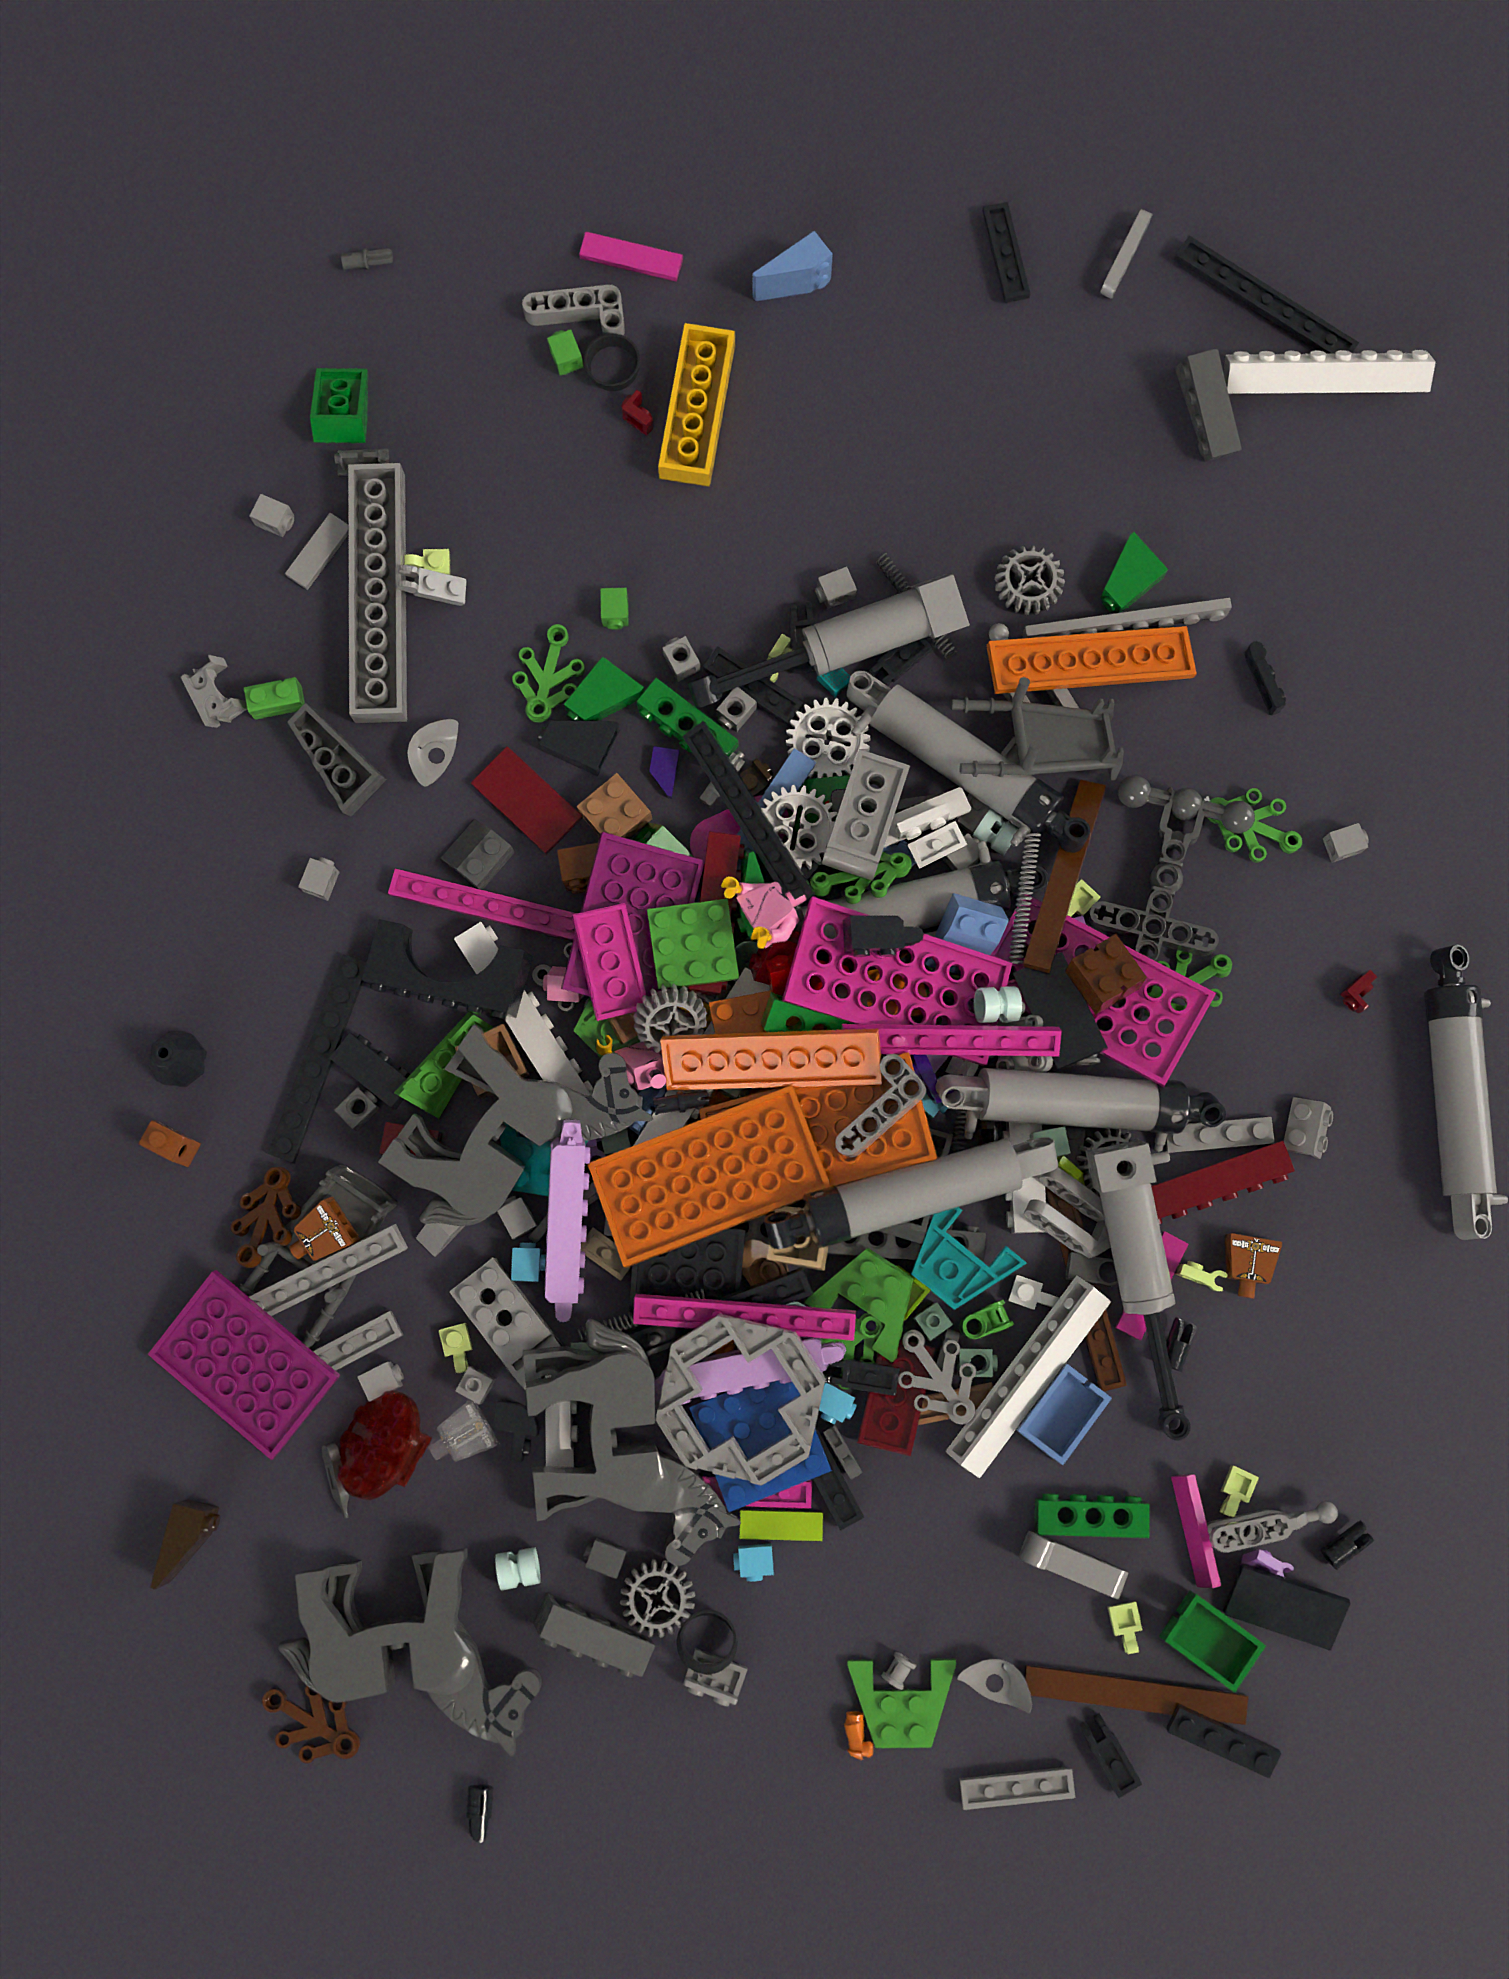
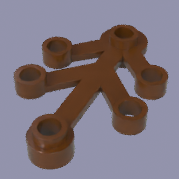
(275, 1184)
(315, 1725)

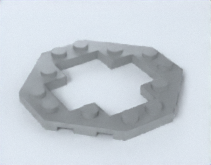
(727, 1457)

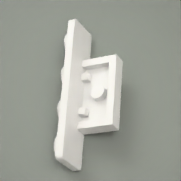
(927, 815)
(561, 1433)

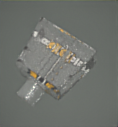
(464, 1434)

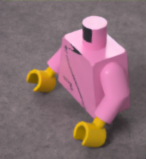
(766, 908)
(642, 1063)

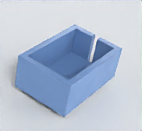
(1063, 1414)

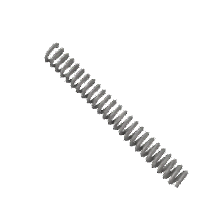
(1022, 897)

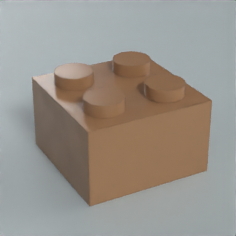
(615, 809)

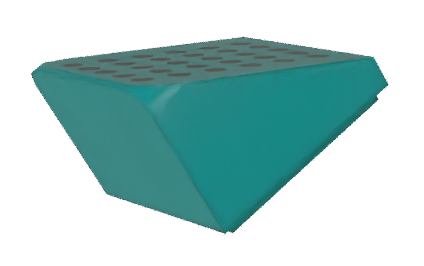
(835, 681)

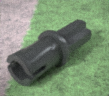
(366, 258)

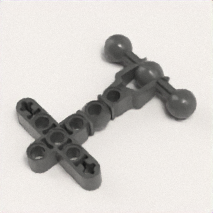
(1184, 805)

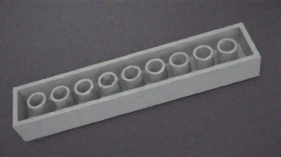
(375, 602)

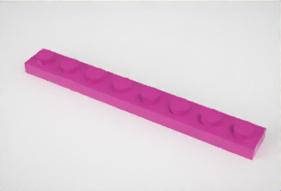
(482, 904)
(966, 1039)
(694, 1312)

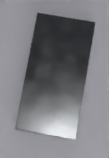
(1063, 1006)
(1286, 1606)

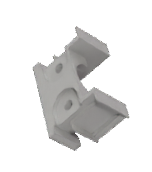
(207, 699)

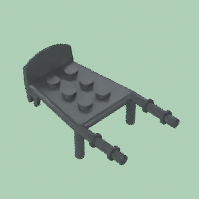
(1050, 737)
(365, 1208)

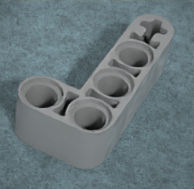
(573, 310)
(877, 1110)
(1072, 1564)

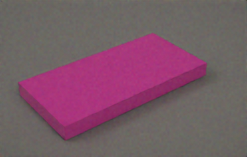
(609, 960)

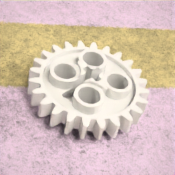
(833, 717)
(818, 832)

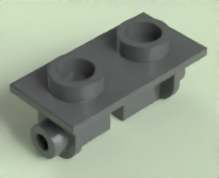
(349, 457)

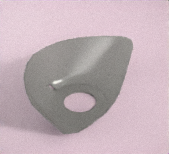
(440, 735)
(1014, 1690)

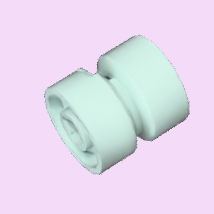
(1001, 841)
(995, 1005)
(518, 1568)

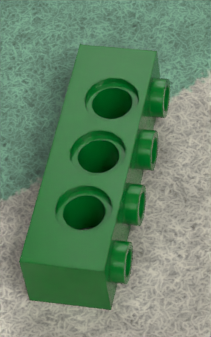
(660, 695)
(778, 1012)
(1134, 1525)

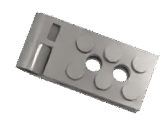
(858, 835)
(527, 1326)

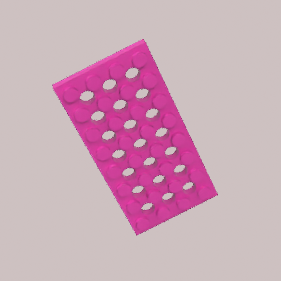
(1172, 984)
(852, 1010)

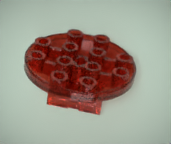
(382, 1446)

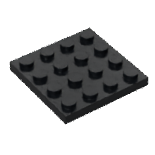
(704, 1264)

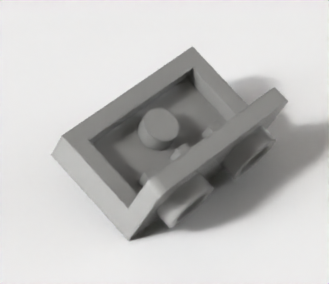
(1308, 1127)
(722, 1685)

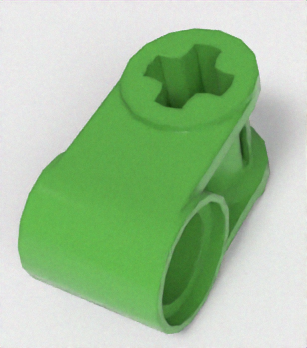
(990, 1320)

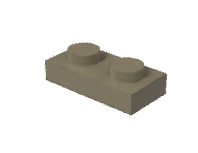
(604, 1253)

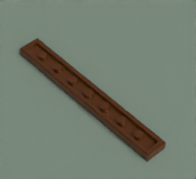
(1062, 883)
(1100, 1338)
(1134, 1694)

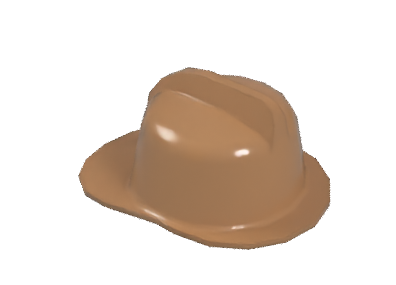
(755, 1263)

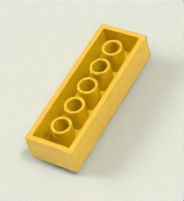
(696, 404)

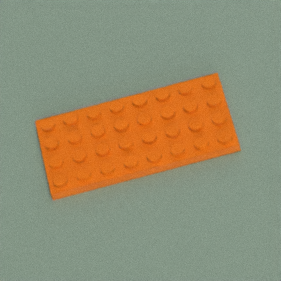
(834, 1108)
(708, 1176)

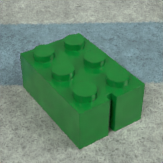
(1212, 1641)

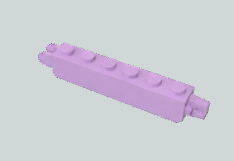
(565, 1219)
(732, 1372)

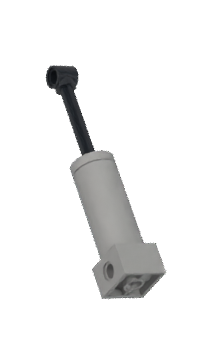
(923, 611)
(1139, 1255)

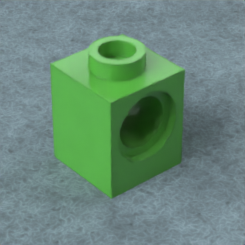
(565, 352)
(614, 608)

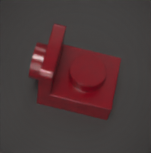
(637, 417)
(1361, 987)

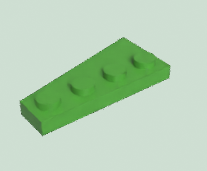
(431, 1085)

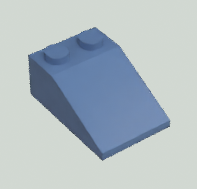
(794, 271)
(971, 925)

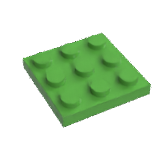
(693, 944)

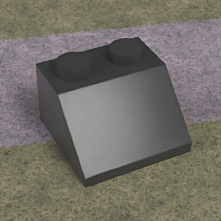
(478, 854)

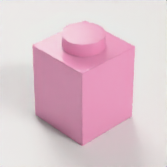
(552, 984)

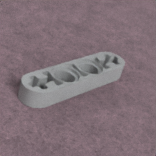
(1126, 253)

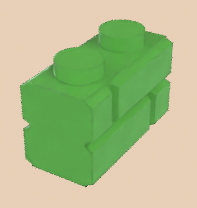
(274, 698)

